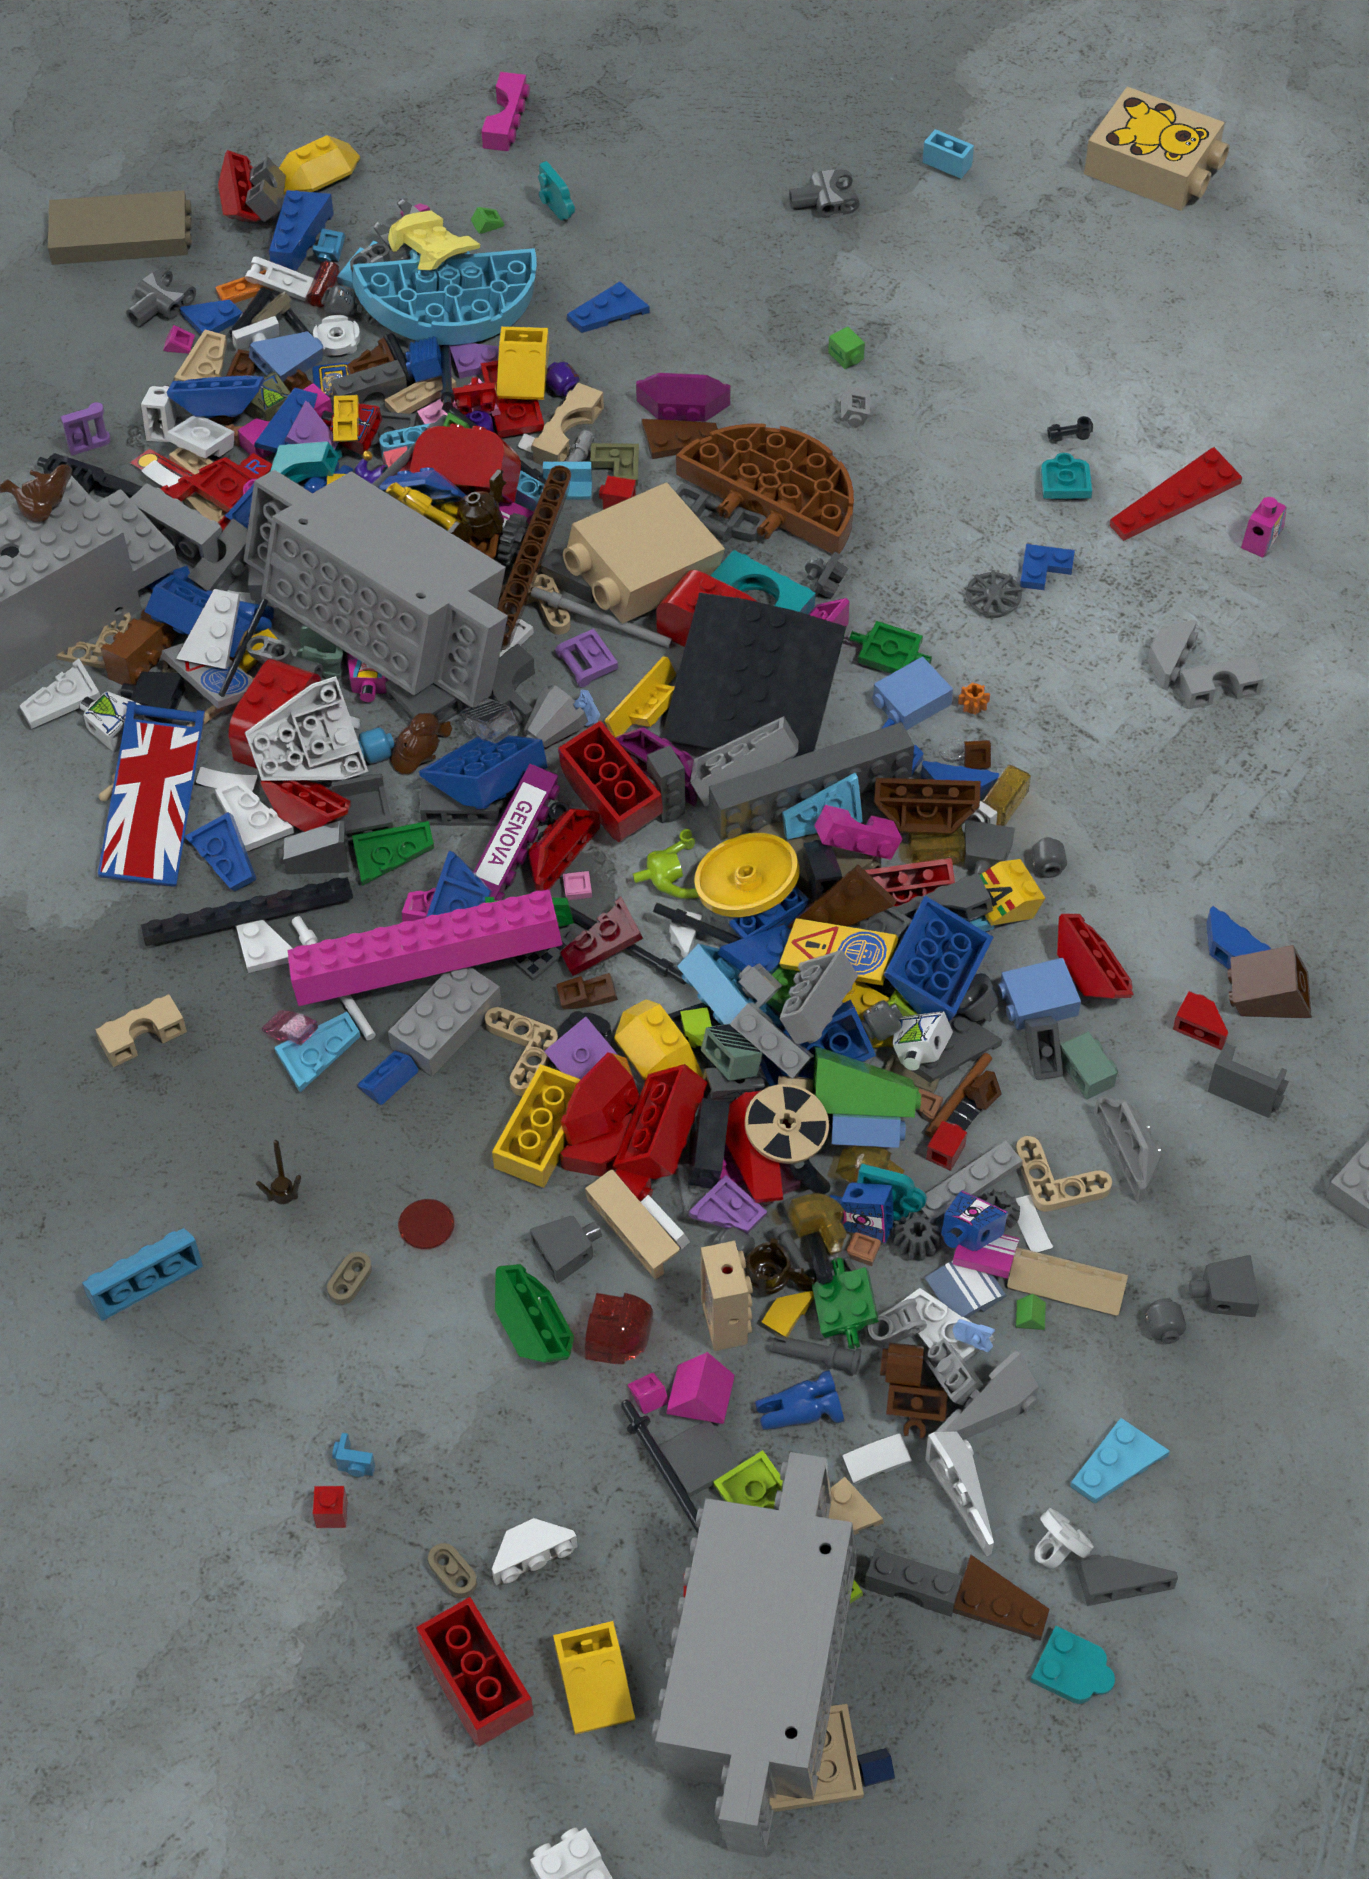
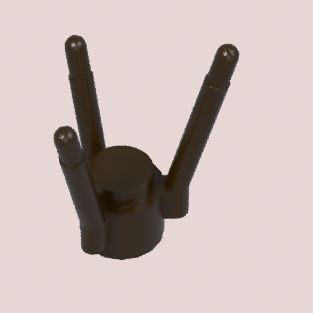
(281, 1188)

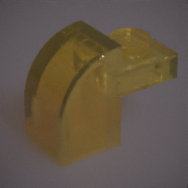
(854, 1156)
(821, 1214)

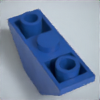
(940, 771)
(776, 916)
(1229, 939)

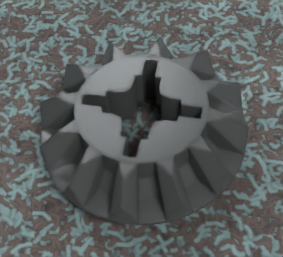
(1007, 1202)

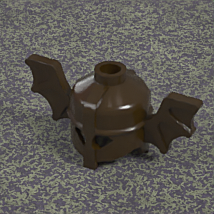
(481, 512)
(772, 1269)

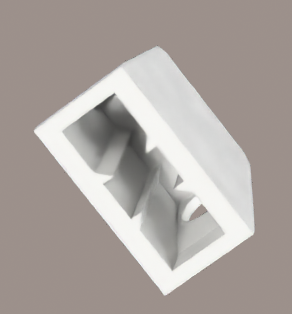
(157, 407)

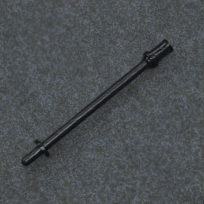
(639, 1426)

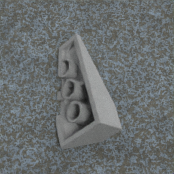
(1003, 1398)

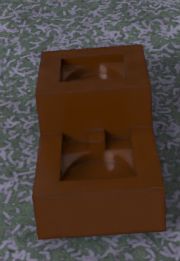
(588, 993)

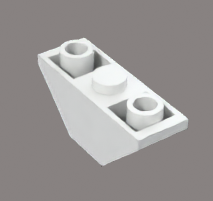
(530, 1548)

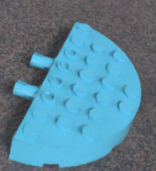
(456, 302)

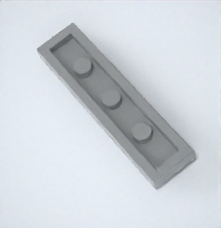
(972, 1179)

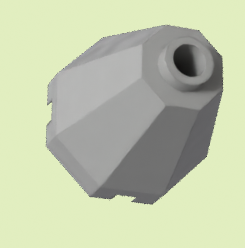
(554, 716)

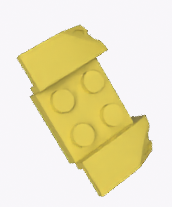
(429, 238)

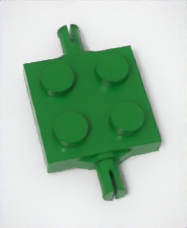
(888, 647)
(845, 1303)

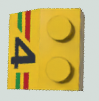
(1012, 892)

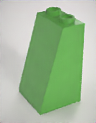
(861, 1088)

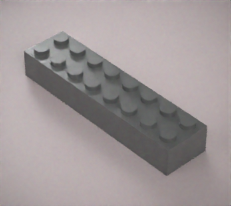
(763, 795)

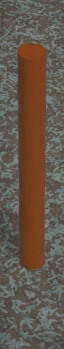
(959, 1094)

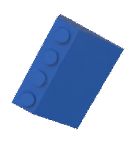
(485, 770)
(937, 959)

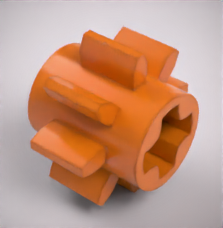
(974, 698)

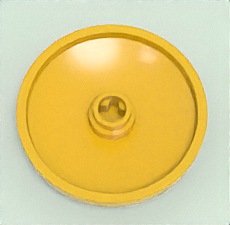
(747, 875)

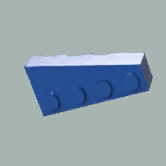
(298, 225)

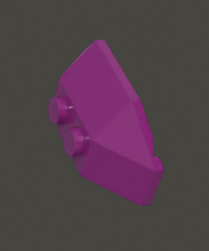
(683, 396)
(643, 742)

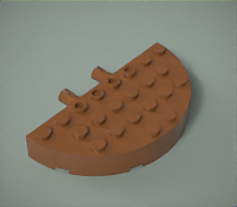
(775, 475)

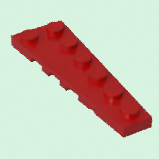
(1188, 487)

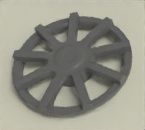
(994, 593)

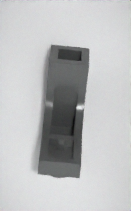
(511, 671)

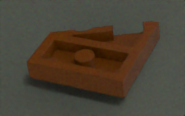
(369, 359)

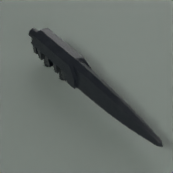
(90, 476)

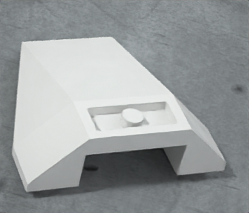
(308, 738)

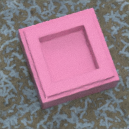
(577, 885)

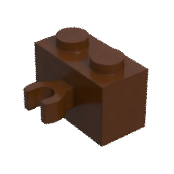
(918, 1404)

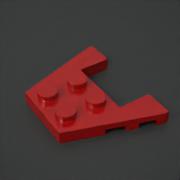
(217, 482)

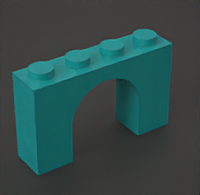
(305, 460)
(747, 574)

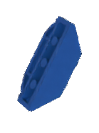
(215, 394)
(427, 482)

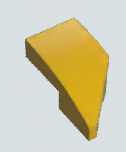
(787, 1311)

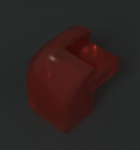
(617, 1328)

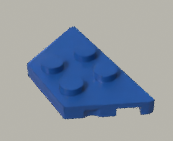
(457, 887)

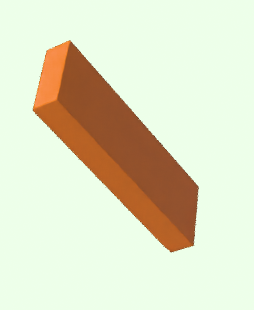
(239, 289)

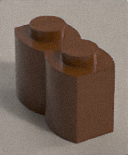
(902, 1364)

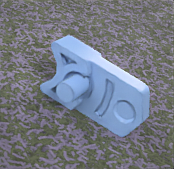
(586, 702)
(973, 1334)

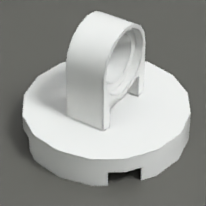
(1062, 1538)

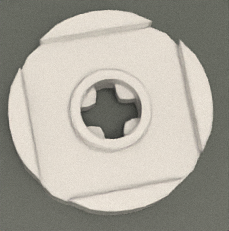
(340, 345)

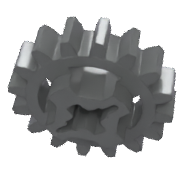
(511, 539)

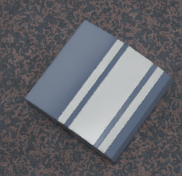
(965, 1289)

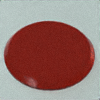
(426, 1224)

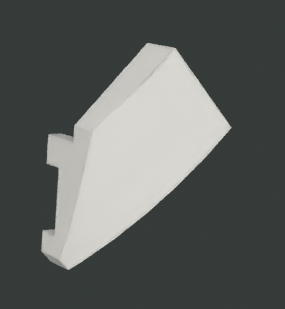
(684, 936)

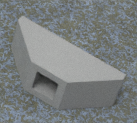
(1171, 650)
(952, 1372)

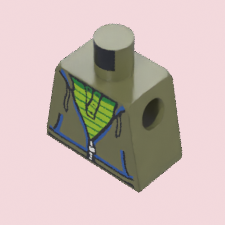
(268, 399)

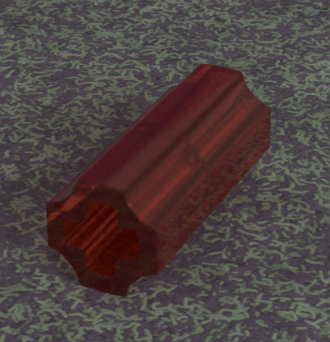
(324, 278)

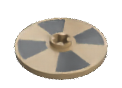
(772, 1138)

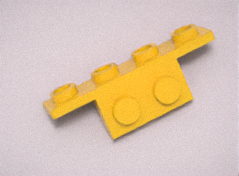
(645, 701)

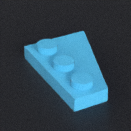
(802, 817)
(319, 1051)
(1116, 1460)

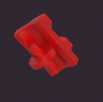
(476, 395)

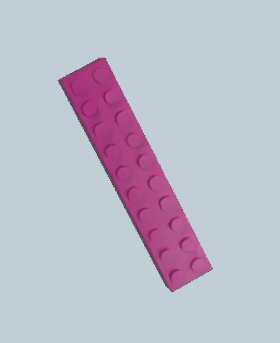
(423, 947)

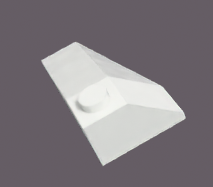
(956, 1471)

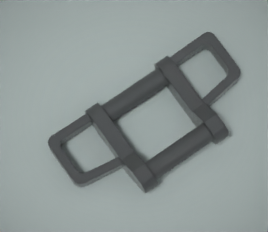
(728, 530)
(787, 1234)

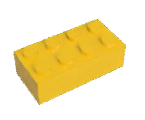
(534, 1132)

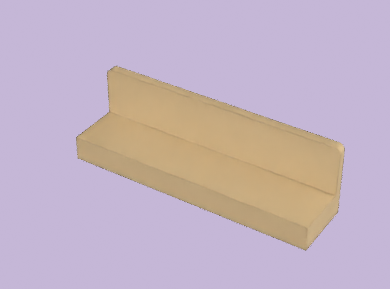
(632, 1222)
(1067, 1281)

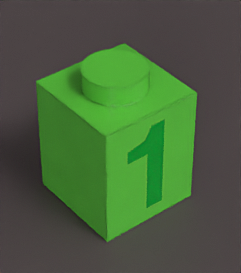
(846, 347)

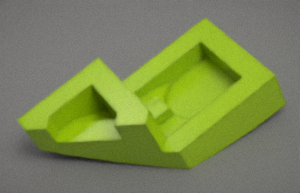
(695, 1024)

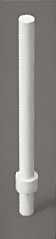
(308, 937)

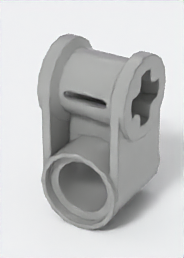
(899, 1323)

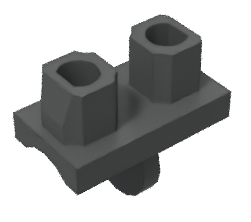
(832, 568)

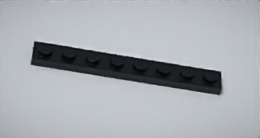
(246, 911)

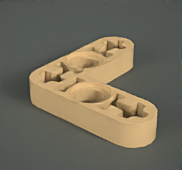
(548, 613)
(94, 662)
(530, 1040)
(1056, 1188)

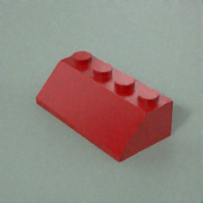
(661, 1122)

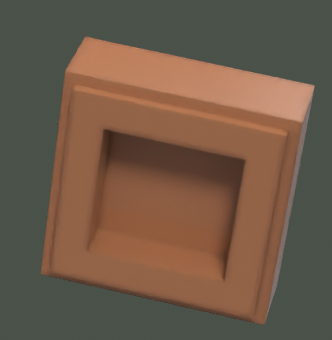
(863, 1248)

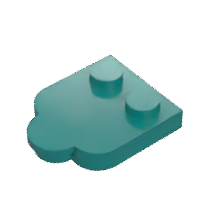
(554, 192)
(1066, 478)
(905, 1194)
(1073, 1668)

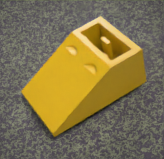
(522, 363)
(594, 1677)

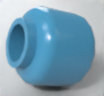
(375, 745)

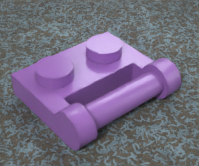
(78, 431)
(594, 654)

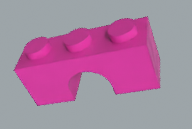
(840, 830)

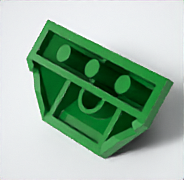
(531, 1316)

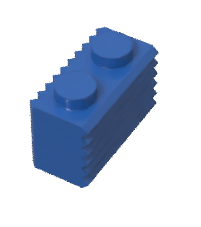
(424, 359)

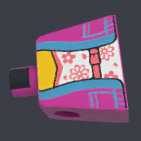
(1267, 517)
(365, 679)

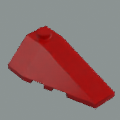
(758, 1172)

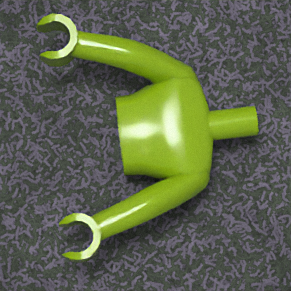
(665, 868)

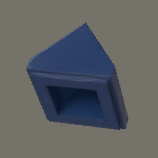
(876, 1767)

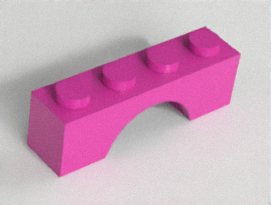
(500, 129)
(250, 432)

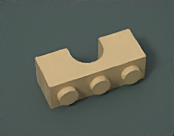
(157, 1017)

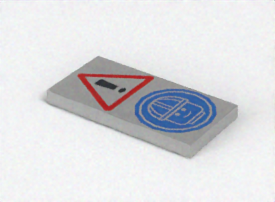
(209, 679)

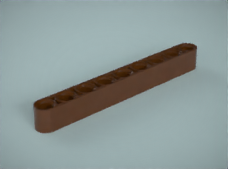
(541, 526)

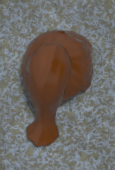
(41, 494)
(420, 741)

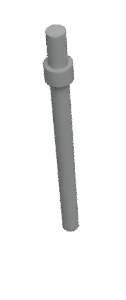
(556, 600)

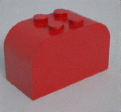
(468, 458)
(678, 607)
(269, 690)
(609, 781)
(474, 1672)

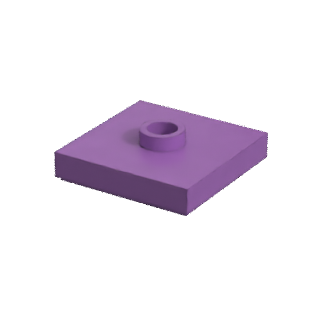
(579, 1049)

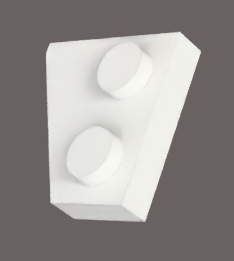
(262, 946)

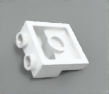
(202, 437)
(570, 1859)

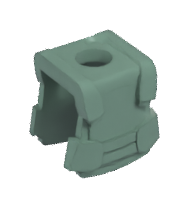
(312, 649)

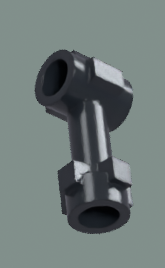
(1081, 429)

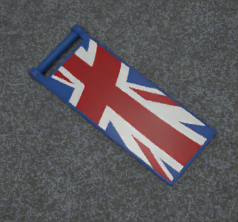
(151, 796)

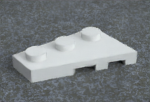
(213, 631)
(60, 697)
(254, 820)
(940, 1323)

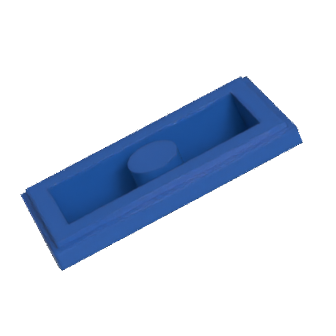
(388, 1077)

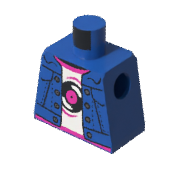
(868, 1209)
(972, 1222)

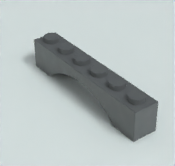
(965, 898)

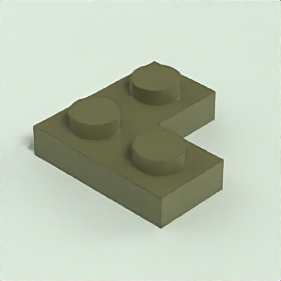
(620, 456)

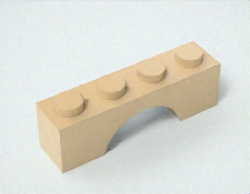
(580, 407)

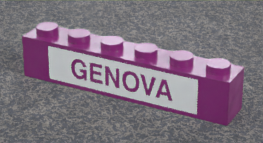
(517, 829)

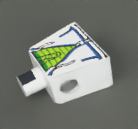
(106, 718)
(921, 1038)

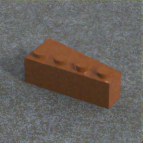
(137, 648)

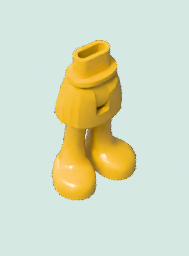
(422, 504)

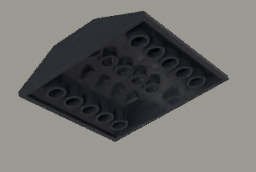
(750, 668)

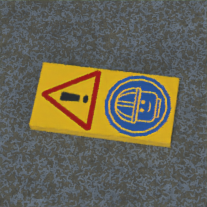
(865, 949)

